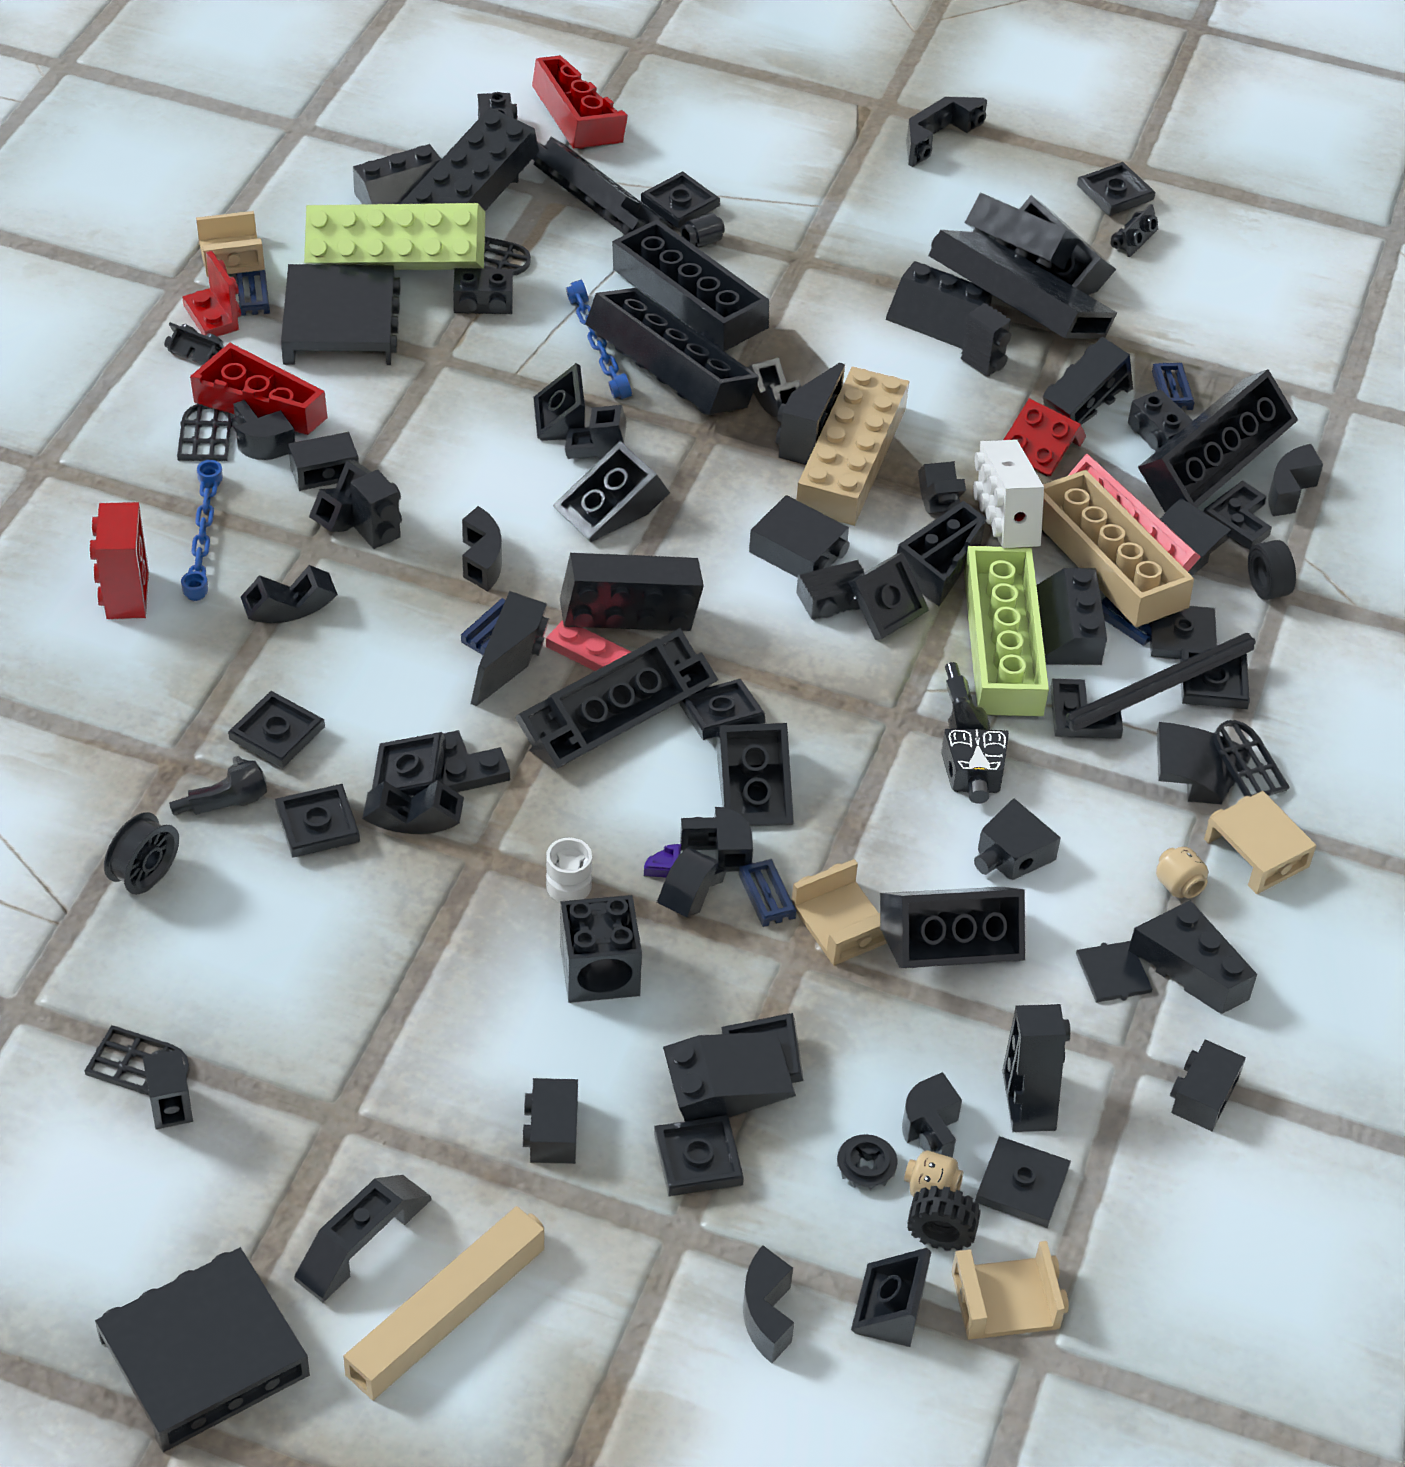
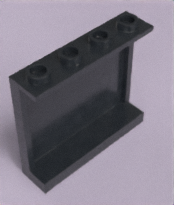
(340, 309)
(203, 1347)

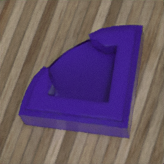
(662, 861)

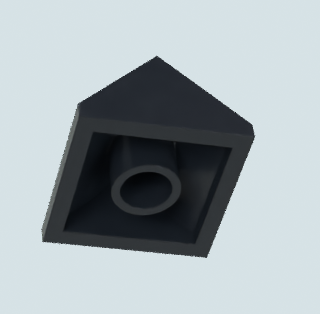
(560, 406)
(892, 1297)

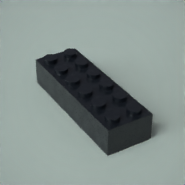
(479, 163)
(691, 285)
(671, 351)
(1219, 442)

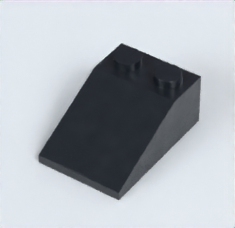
(806, 414)
(612, 494)
(512, 644)
(756, 772)
(728, 1073)

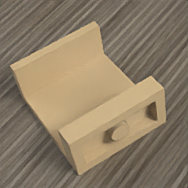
(232, 240)
(1263, 838)
(838, 912)
(1009, 1294)

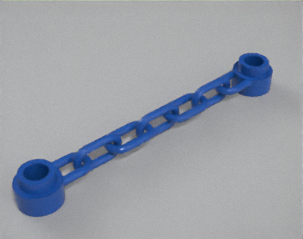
(619, 384)
(195, 582)

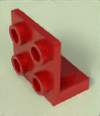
(215, 308)
(1044, 435)

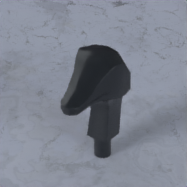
(964, 713)
(242, 786)

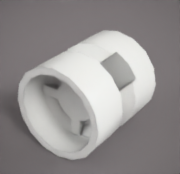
(568, 869)

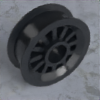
(141, 853)

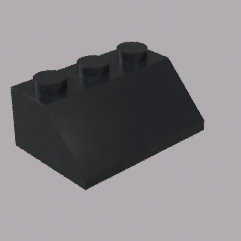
(394, 176)
(935, 303)
(1072, 618)

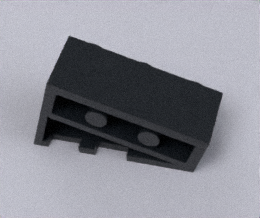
(940, 550)
(1035, 1066)

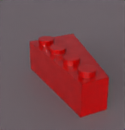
(576, 106)
(240, 376)

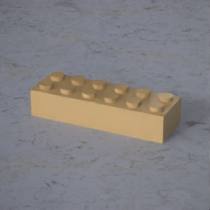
(853, 444)
(1105, 536)

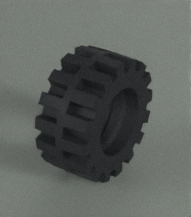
(944, 1218)

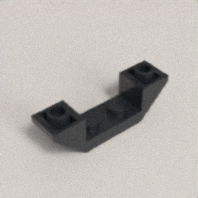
(961, 112)
(349, 1230)

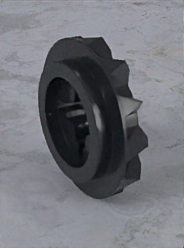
(870, 1148)

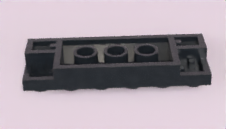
(593, 187)
(615, 699)

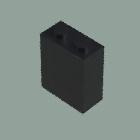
(798, 538)

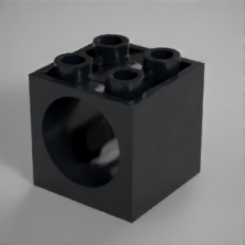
(600, 948)

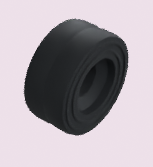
(1271, 569)

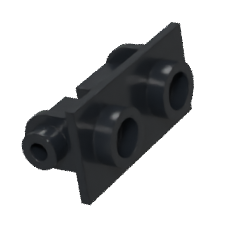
(1136, 231)
(187, 338)

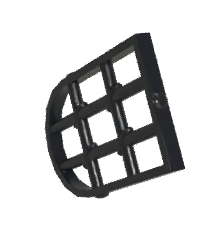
(518, 269)
(196, 440)
(1247, 772)
(131, 1051)

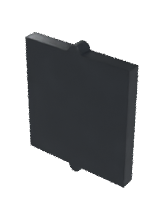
(1113, 972)

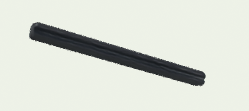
(1159, 682)

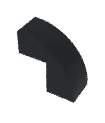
(772, 386)
(1294, 472)
(484, 559)
(277, 603)
(425, 813)
(765, 1285)

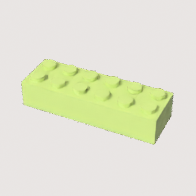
(396, 235)
(1005, 631)

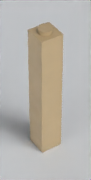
(444, 1302)

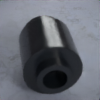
(703, 230)

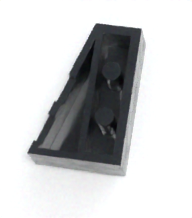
(1091, 382)
(1196, 955)

